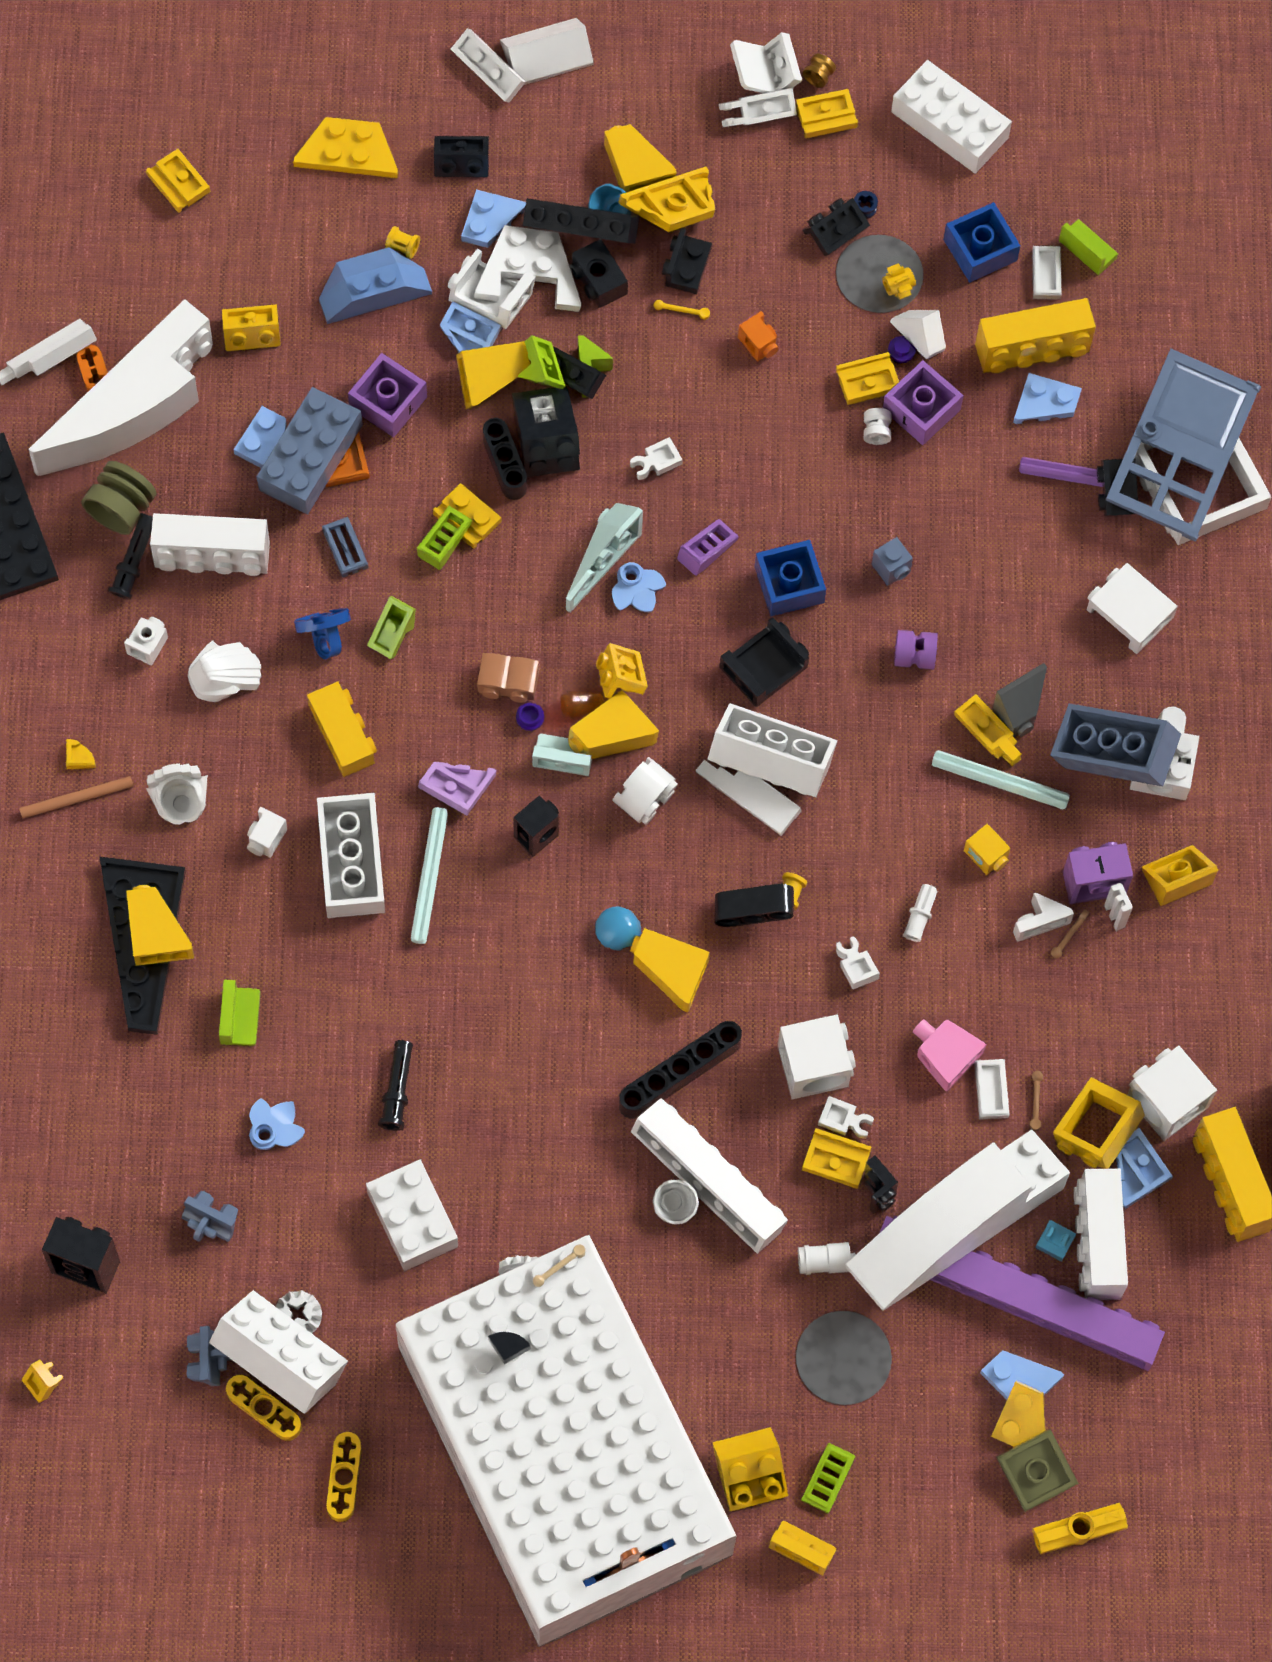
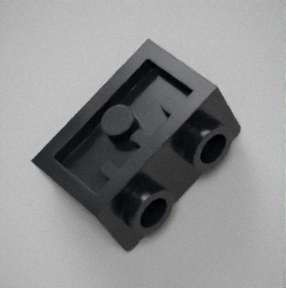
(461, 156)
(837, 225)
(687, 262)
(1106, 475)
(880, 1184)

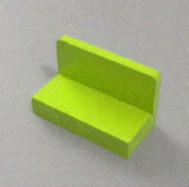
(1087, 246)
(239, 1015)

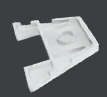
(531, 252)

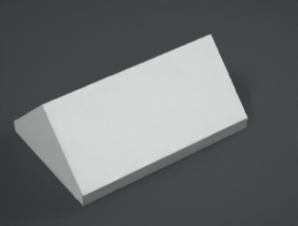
(548, 51)

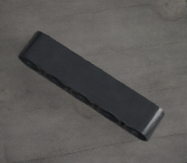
(687, 1057)

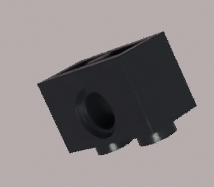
(597, 259)
(536, 825)

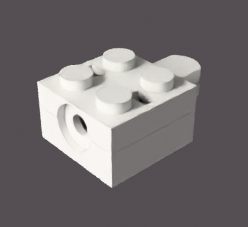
(1181, 769)

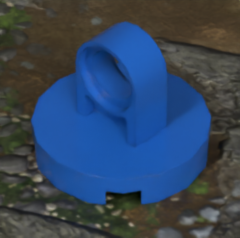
(324, 628)

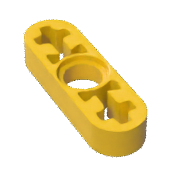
(276, 1427)
(354, 1455)

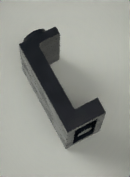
(765, 662)

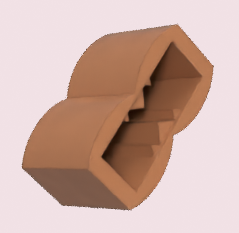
(508, 677)

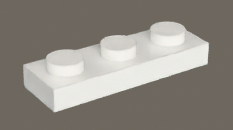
(488, 65)

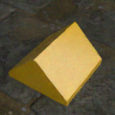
(1179, 874)

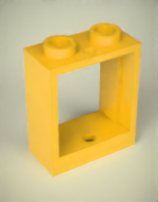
(1112, 1099)

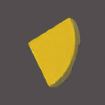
(78, 756)

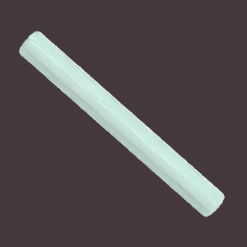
(1001, 779)
(429, 875)

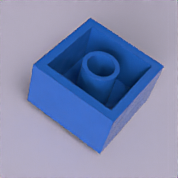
(981, 242)
(790, 578)

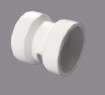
(877, 426)

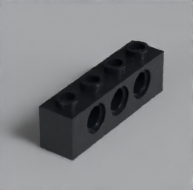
(581, 221)

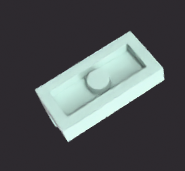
(556, 755)

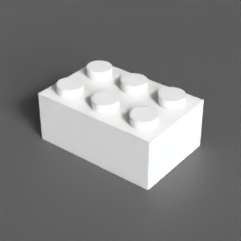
(412, 1215)

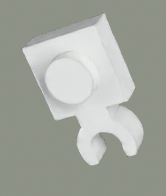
(659, 457)
(857, 966)
(840, 1116)

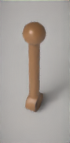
(1056, 952)
(1035, 1123)

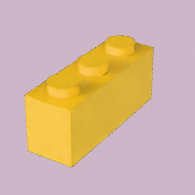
(342, 728)

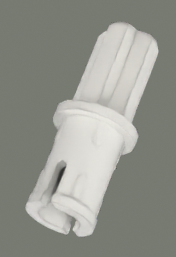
(920, 913)

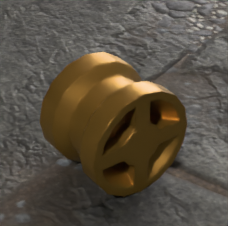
(819, 70)

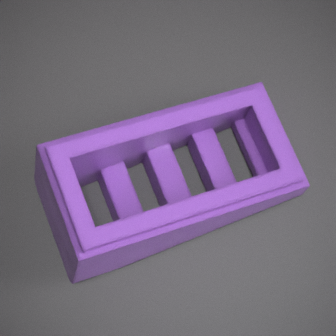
(694, 558)

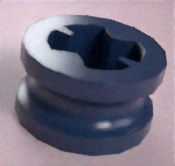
(867, 196)

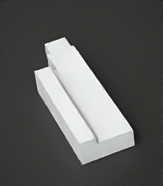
(49, 351)
(753, 795)

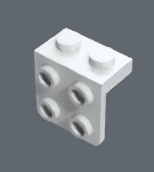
(766, 66)

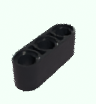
(502, 447)
(754, 905)

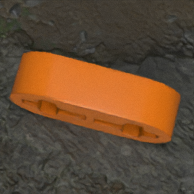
(86, 371)

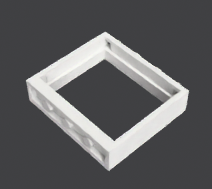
(1248, 475)

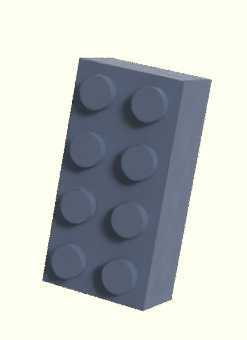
(309, 450)
(1116, 744)

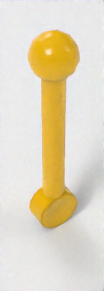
(704, 313)

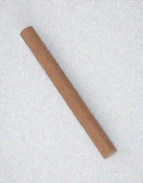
(76, 797)

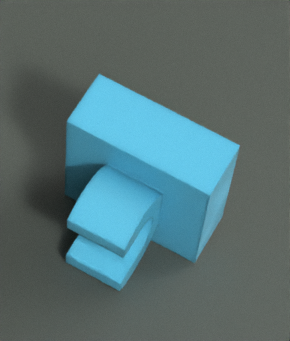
(1055, 1240)

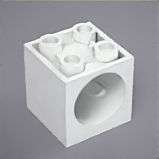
(816, 1056)
(1171, 1091)

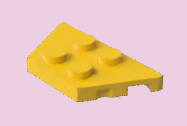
(348, 148)
(673, 201)

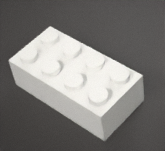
(951, 116)
(210, 544)
(772, 750)
(350, 855)
(1102, 1234)
(278, 1351)

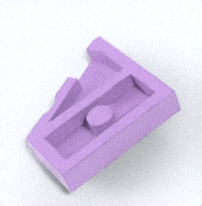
(456, 784)

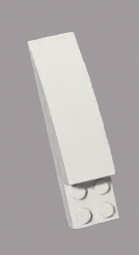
(133, 398)
(958, 1217)

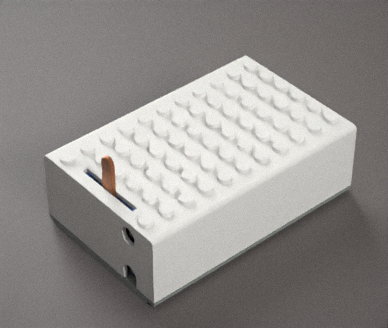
(566, 1445)

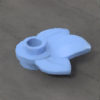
(638, 591)
(277, 1122)

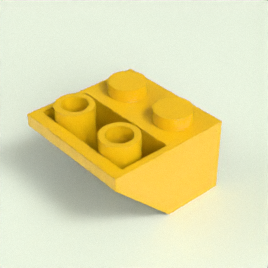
(750, 1469)

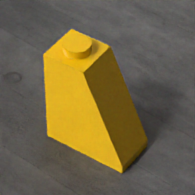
(635, 159)
(489, 369)
(613, 729)
(154, 929)
(670, 965)

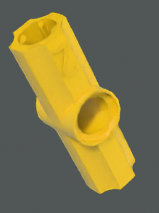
(1098, 1524)

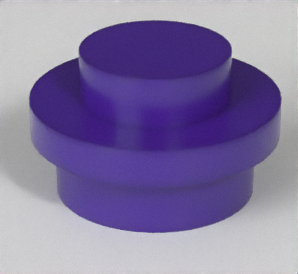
(901, 349)
(530, 716)

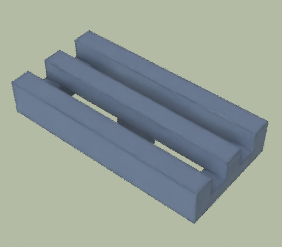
(352, 567)

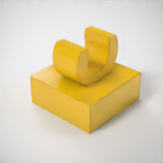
(40, 1380)

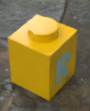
(987, 850)

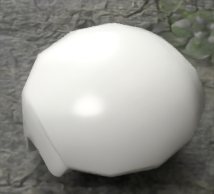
(675, 1201)

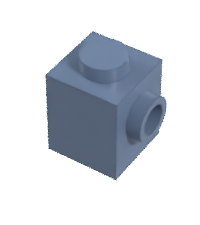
(892, 561)

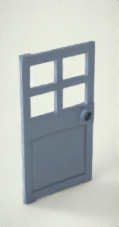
(1195, 418)

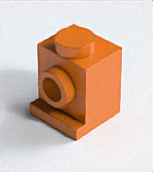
(758, 337)

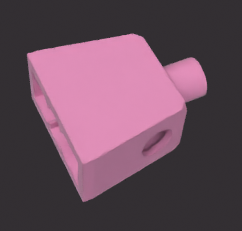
(947, 1051)

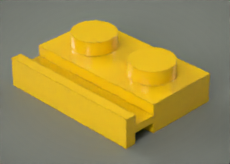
(826, 113)
(178, 180)
(867, 378)
(483, 517)
(836, 1158)

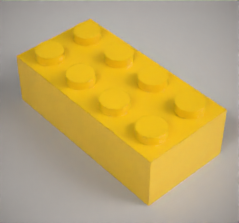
(1035, 335)
(1235, 1174)

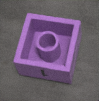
(388, 395)
(923, 402)
(1093, 871)

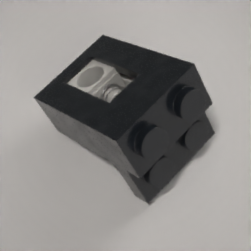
(546, 431)

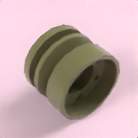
(118, 497)

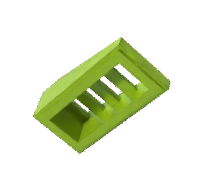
(428, 542)
(840, 1454)

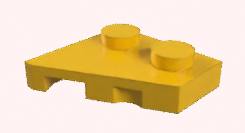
(1021, 1415)

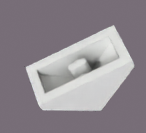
(922, 330)

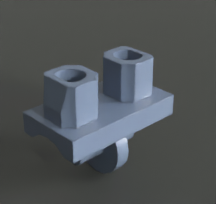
(207, 1220)
(211, 1359)

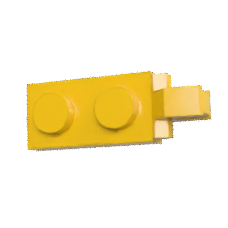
(988, 729)

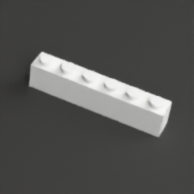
(710, 1175)

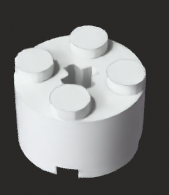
(645, 790)

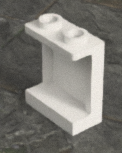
(512, 298)
(1132, 606)

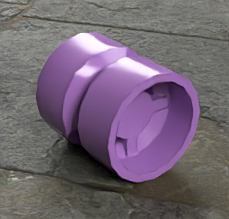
(905, 649)

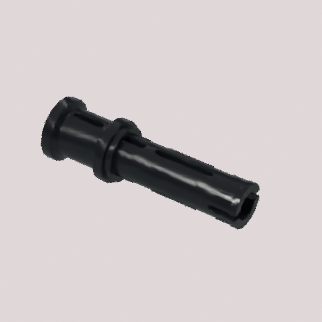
(128, 569)
(392, 1099)

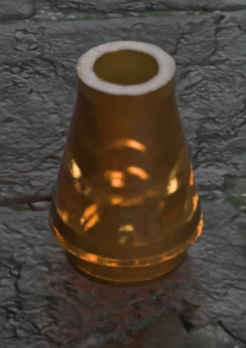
(579, 703)

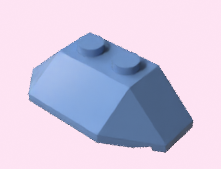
(372, 284)

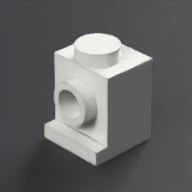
(146, 648)
(266, 833)

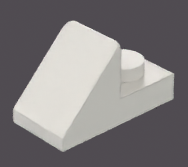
(1048, 917)

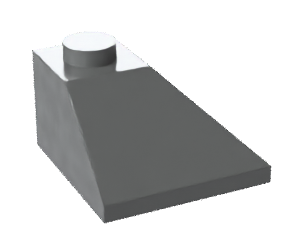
(1019, 701)

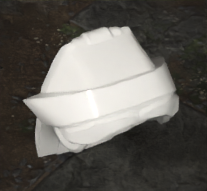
(223, 671)
(178, 792)

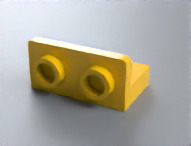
(251, 327)
(621, 669)
(802, 1547)

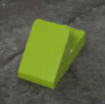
(593, 355)
(544, 364)
(391, 627)

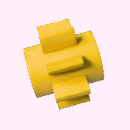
(899, 281)

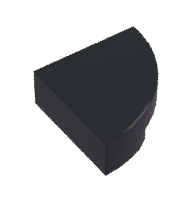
(508, 1345)

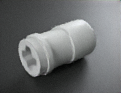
(824, 1258)

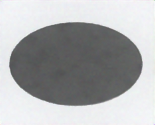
(864, 265)
(843, 1357)

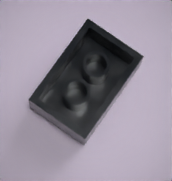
(81, 1254)

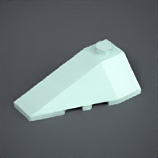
(612, 538)

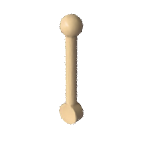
(579, 1250)

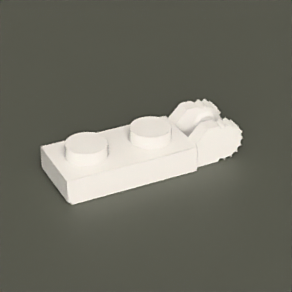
(761, 107)

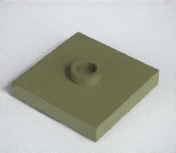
(1037, 1470)

